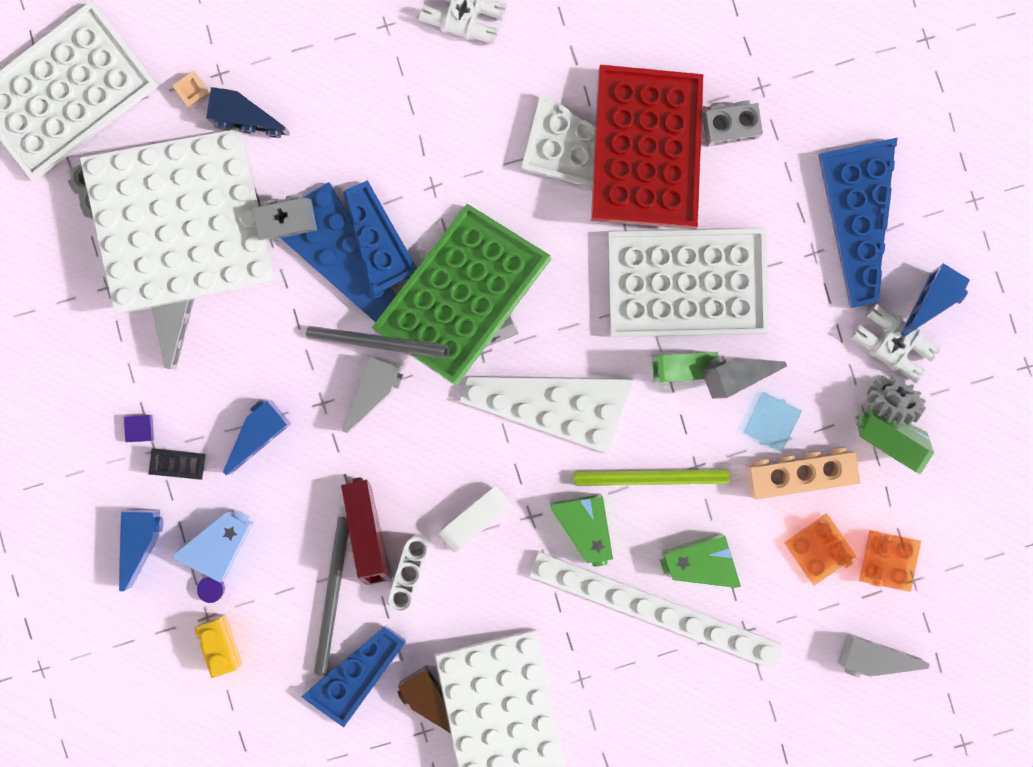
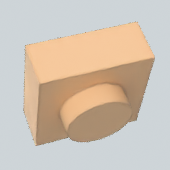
(191, 89)

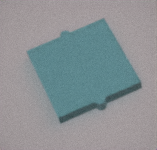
(772, 421)

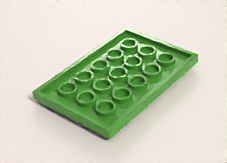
(463, 291)

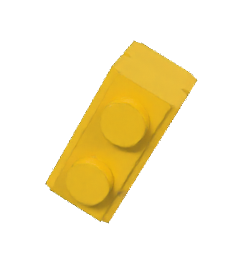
(218, 646)

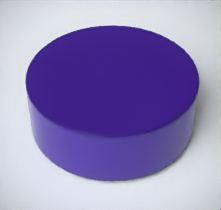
(210, 590)

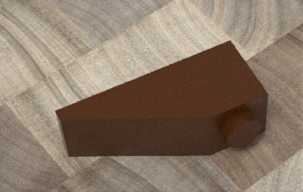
(424, 697)

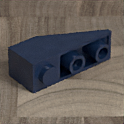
(232, 109)

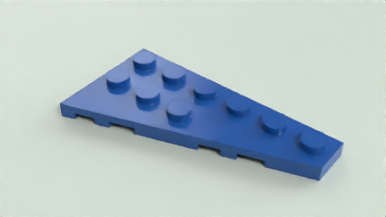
(859, 206)
(336, 254)

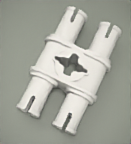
(467, 25)
(883, 348)

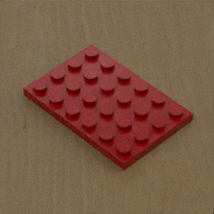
(647, 147)

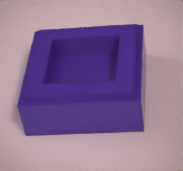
(138, 428)

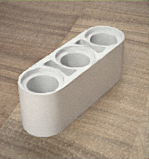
(475, 518)
(401, 583)

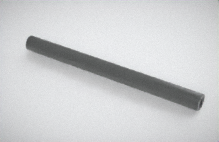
(378, 341)
(332, 596)

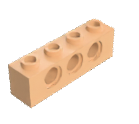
(843, 474)

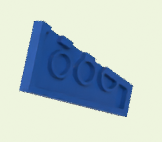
(378, 242)
(351, 681)

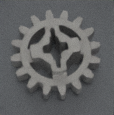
(896, 400)

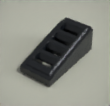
(154, 459)

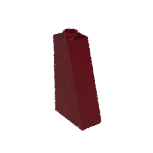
(365, 532)

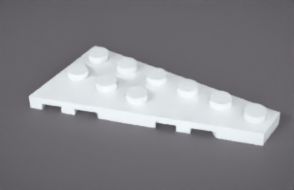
(560, 144)
(569, 408)

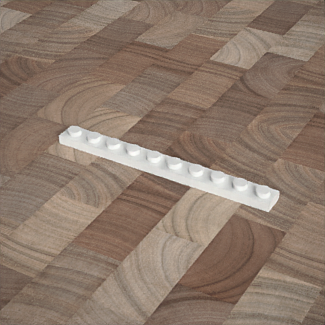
(656, 610)

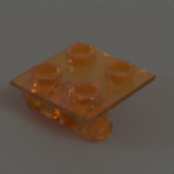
(820, 549)
(890, 561)

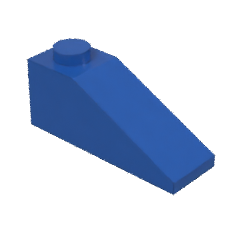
(939, 293)
(257, 431)
(137, 538)

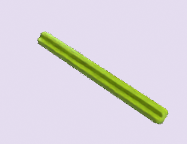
(651, 477)

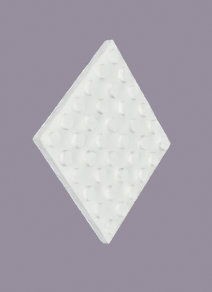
(176, 220)

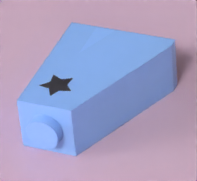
(216, 546)

